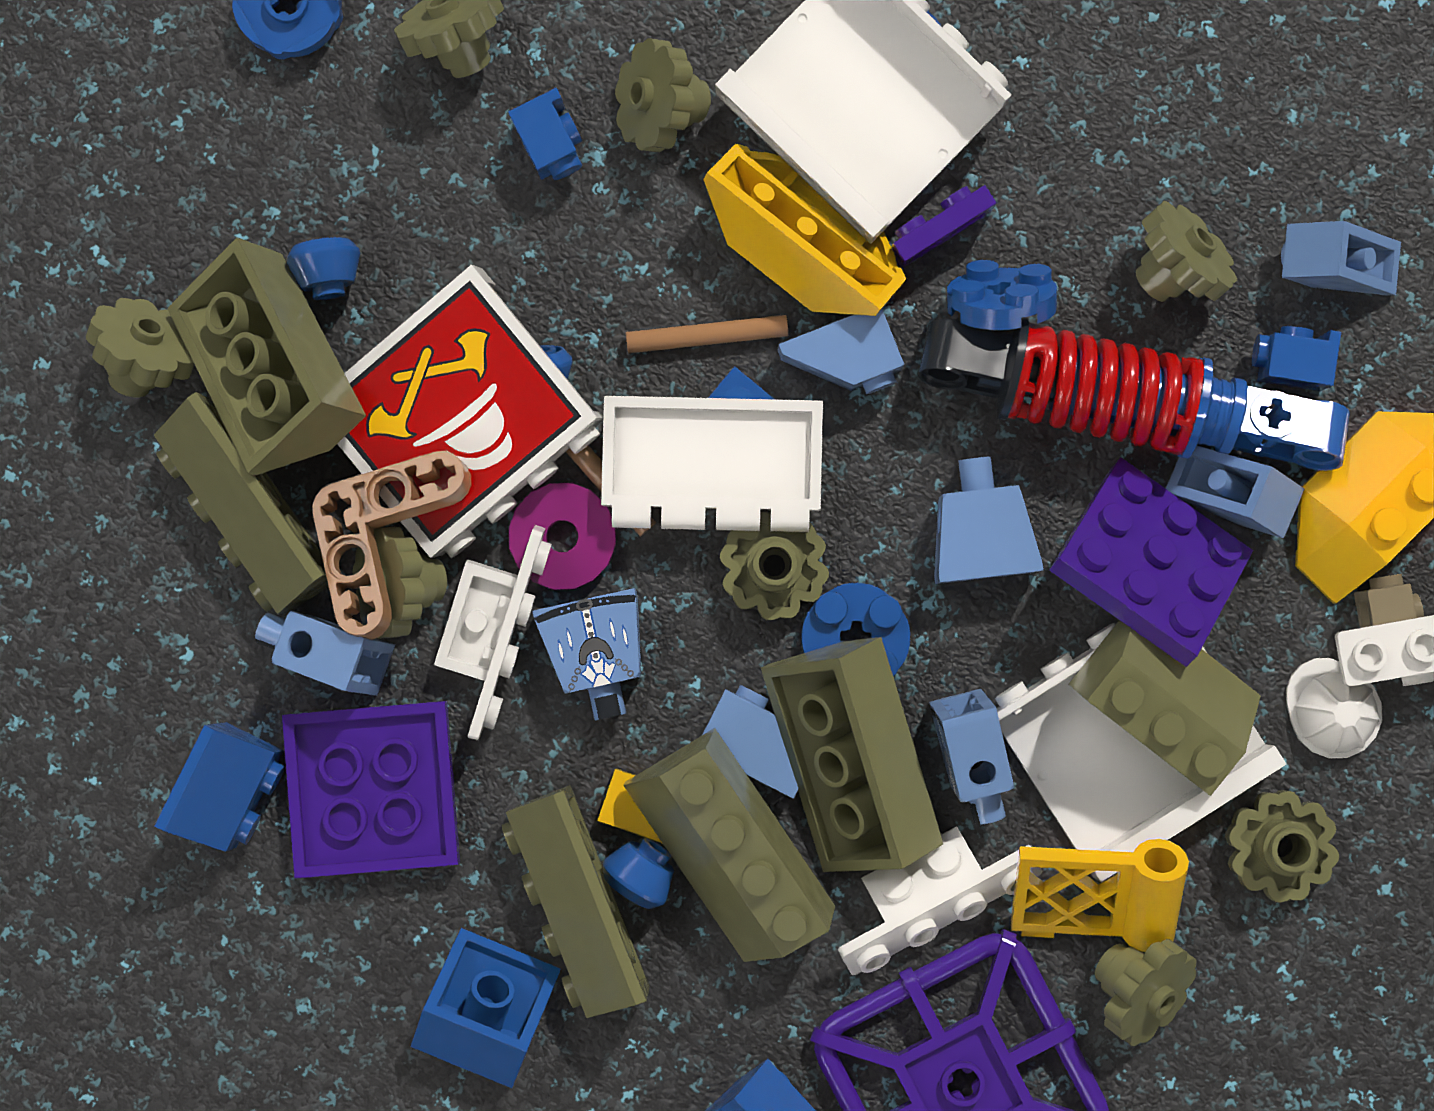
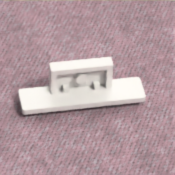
(483, 623)
(1388, 652)
(927, 897)

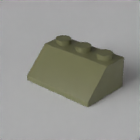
(1186, 715)

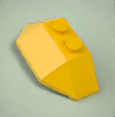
(799, 236)
(1368, 507)

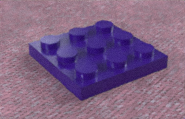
(1152, 561)
(370, 789)

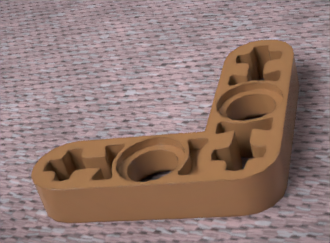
(368, 514)

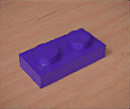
(959, 213)

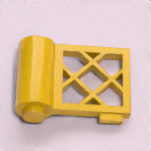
(1144, 892)

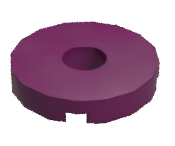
(595, 534)

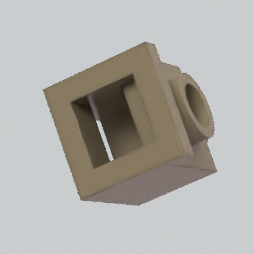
(1387, 602)

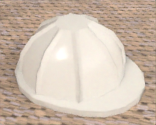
(1330, 715)

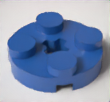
(287, 34)
(1001, 296)
(858, 602)

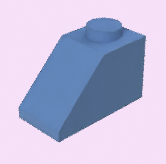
(1340, 257)
(848, 353)
(1236, 490)
(754, 738)

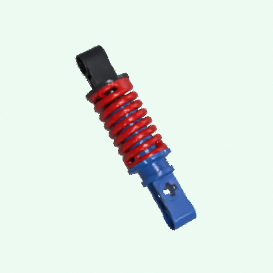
(1130, 390)

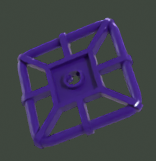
(967, 1044)

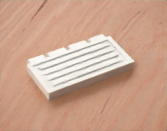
(712, 456)

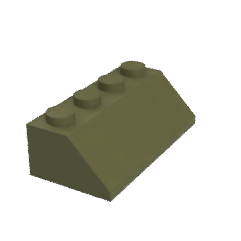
(264, 359)
(245, 507)
(853, 757)
(732, 849)
(577, 902)

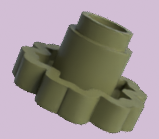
(451, 32)
(659, 95)
(1183, 256)
(138, 347)
(410, 579)
(778, 594)
(1256, 841)
(1144, 988)

